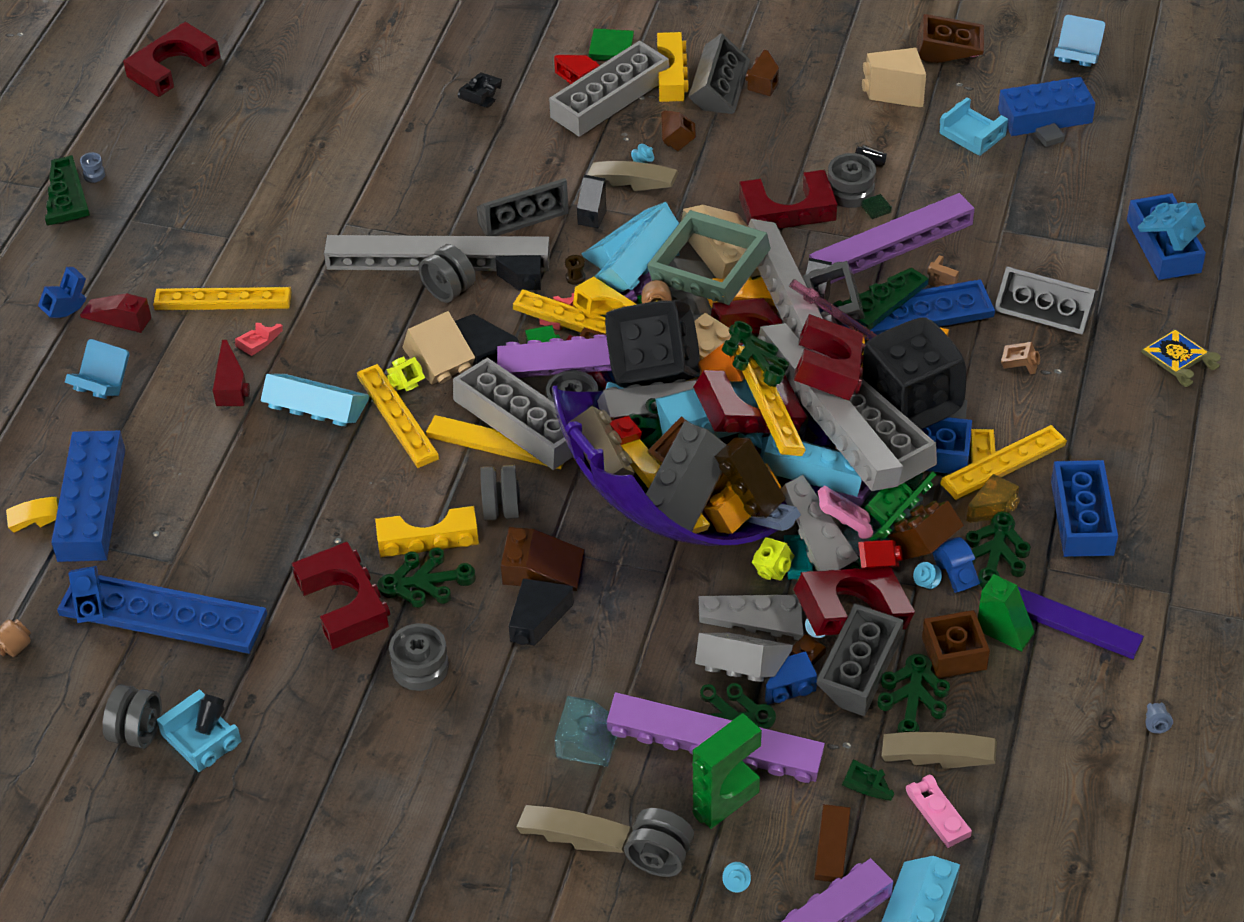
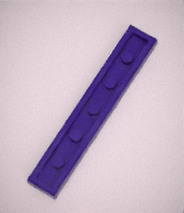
(1081, 625)

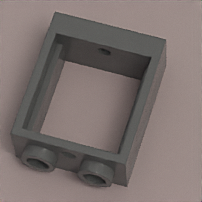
(833, 272)

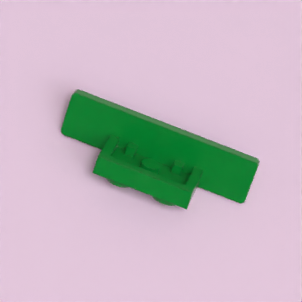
(890, 503)

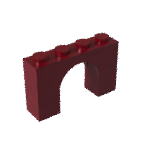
(183, 40)
(816, 208)
(751, 311)
(843, 369)
(731, 414)
(342, 567)
(876, 586)

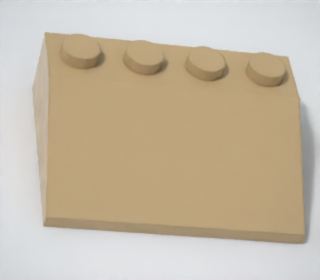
(717, 255)

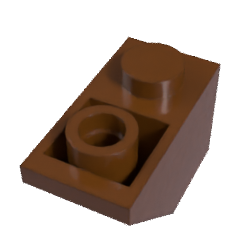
(764, 75)
(677, 129)

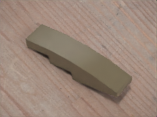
(637, 174)
(948, 749)
(573, 827)

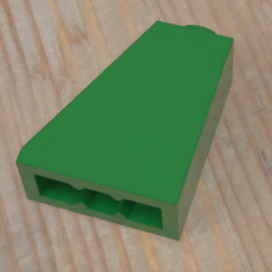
(1004, 613)

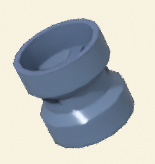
(92, 167)

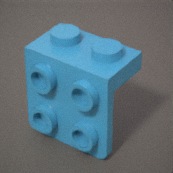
(1080, 40)
(1180, 221)
(100, 370)

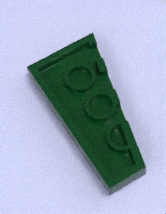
(65, 193)
(887, 297)

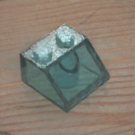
(584, 732)

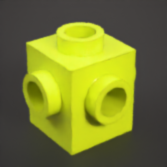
(412, 373)
(773, 559)

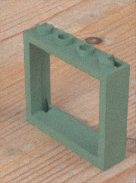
(732, 233)

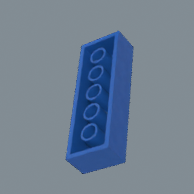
(88, 496)

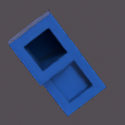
(66, 298)
(957, 560)

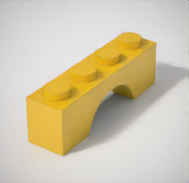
(671, 81)
(598, 298)
(399, 538)

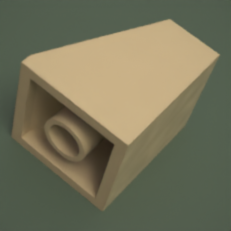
(895, 77)
(439, 348)

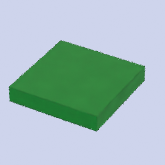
(609, 43)

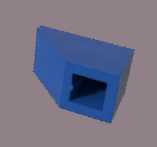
(86, 594)
(793, 679)

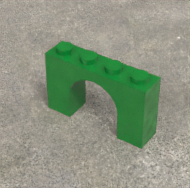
(719, 774)

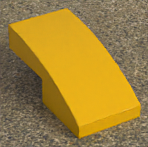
(37, 511)

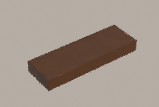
(832, 843)

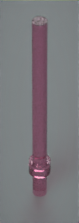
(812, 296)

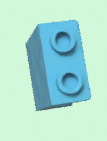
(971, 128)
(197, 748)

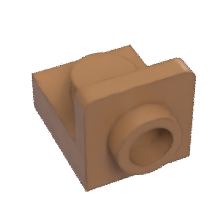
(941, 275)
(1021, 355)

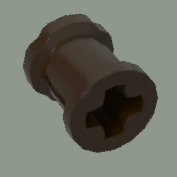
(575, 269)

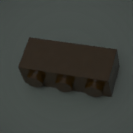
(750, 477)

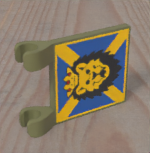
(1178, 353)

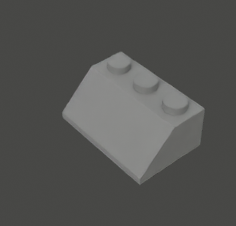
(741, 655)

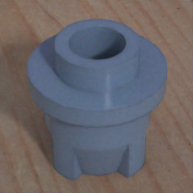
(1158, 718)

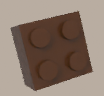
(925, 529)
(955, 644)

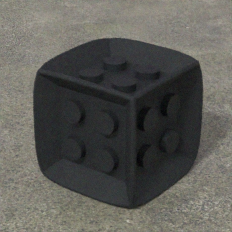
(652, 343)
(917, 371)

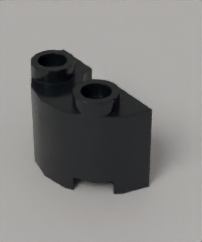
(480, 90)

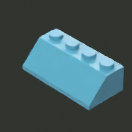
(603, 250)
(633, 256)
(313, 398)
(688, 406)
(818, 465)
(923, 891)

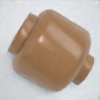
(655, 291)
(13, 638)

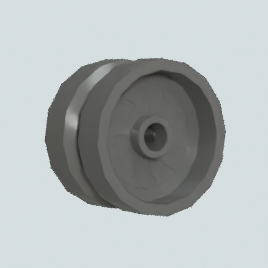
(852, 179)
(447, 273)
(571, 381)
(500, 492)
(419, 657)
(132, 716)
(659, 842)

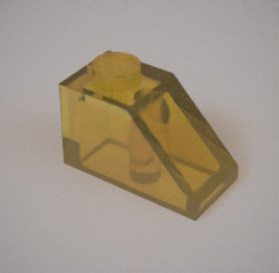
(994, 497)

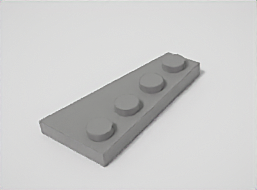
(822, 536)
(766, 613)

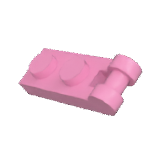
(845, 511)
(938, 811)

